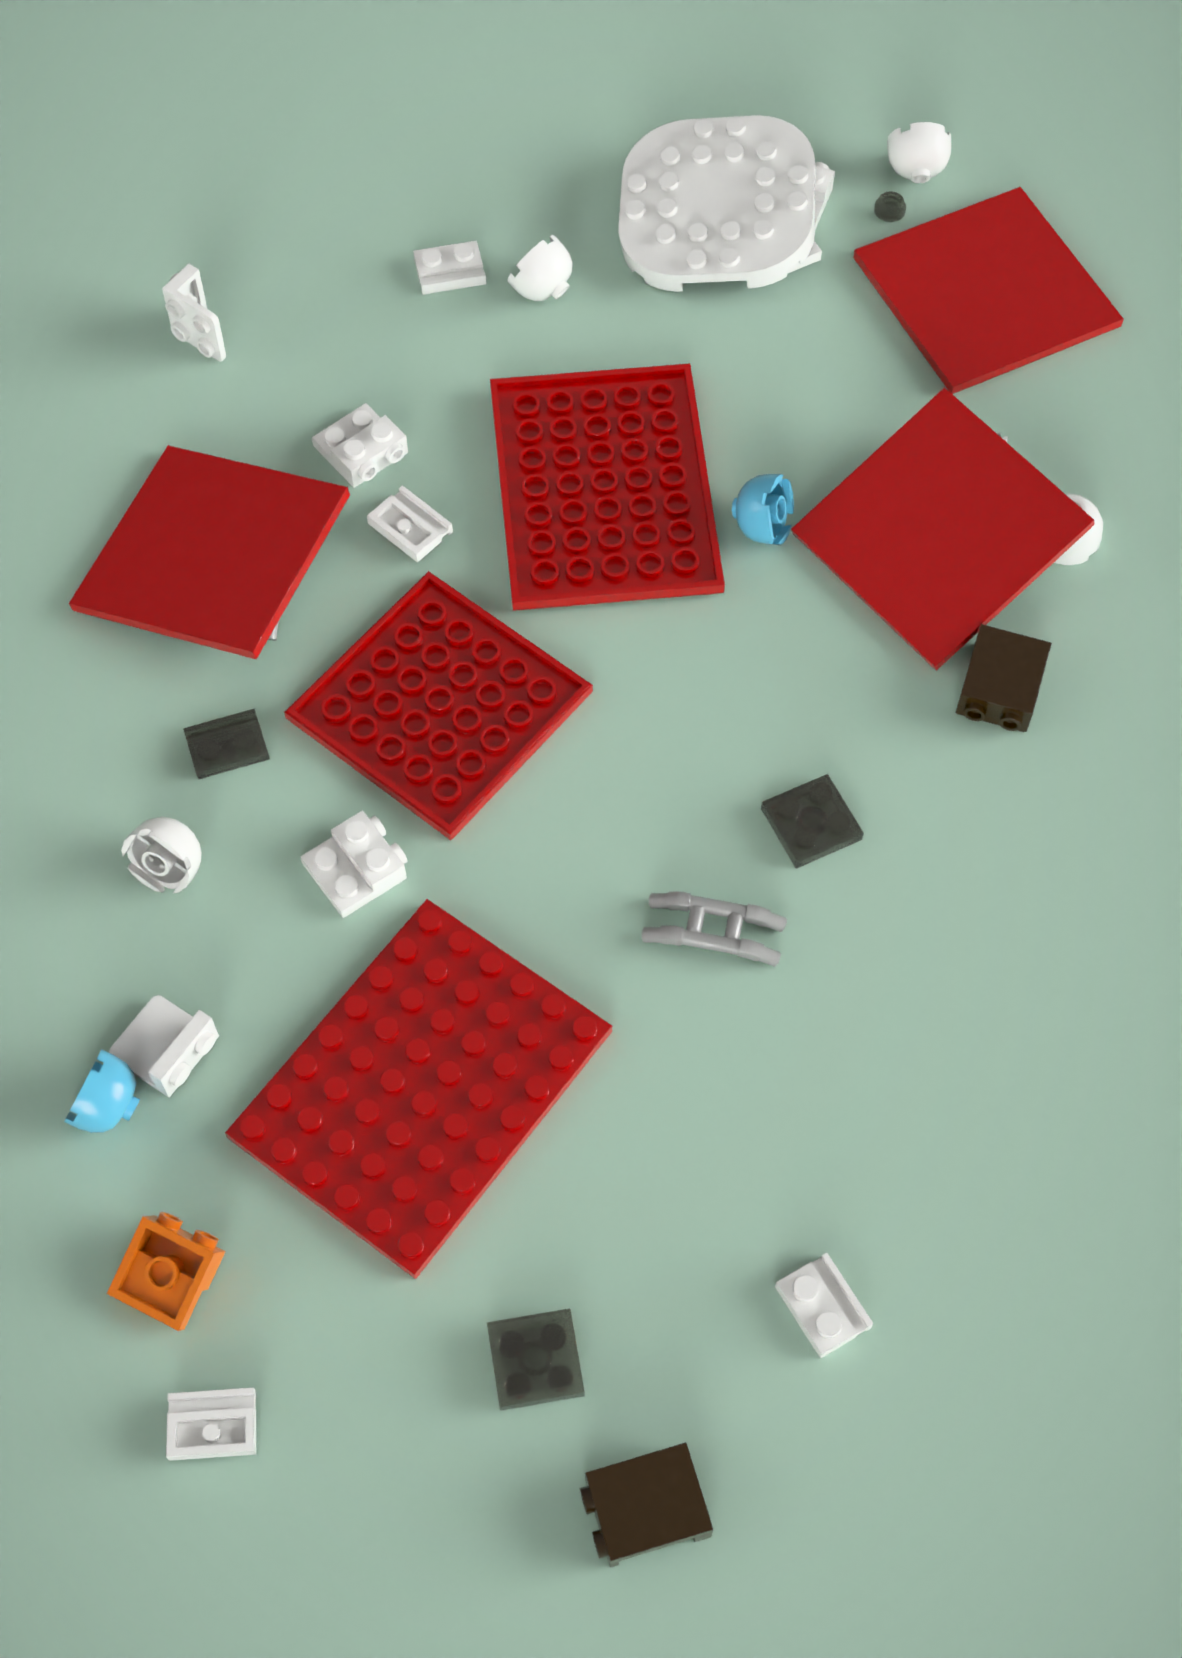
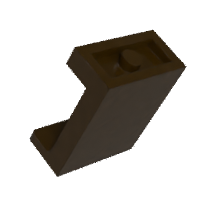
(1003, 678)
(646, 1504)

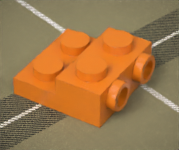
(166, 1269)

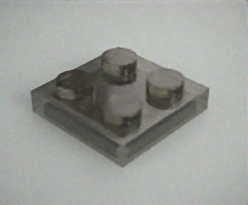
(812, 821)
(535, 1359)

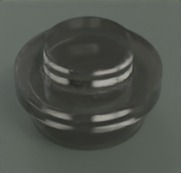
(890, 207)

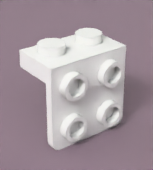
(189, 313)
(165, 1044)

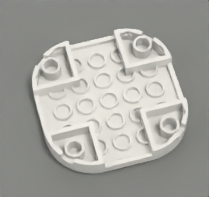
(718, 202)

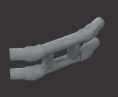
(730, 941)

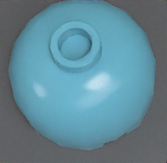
(764, 507)
(104, 1096)

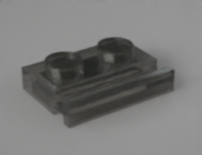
(226, 744)

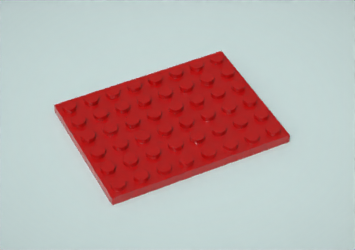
(604, 487)
(419, 1086)

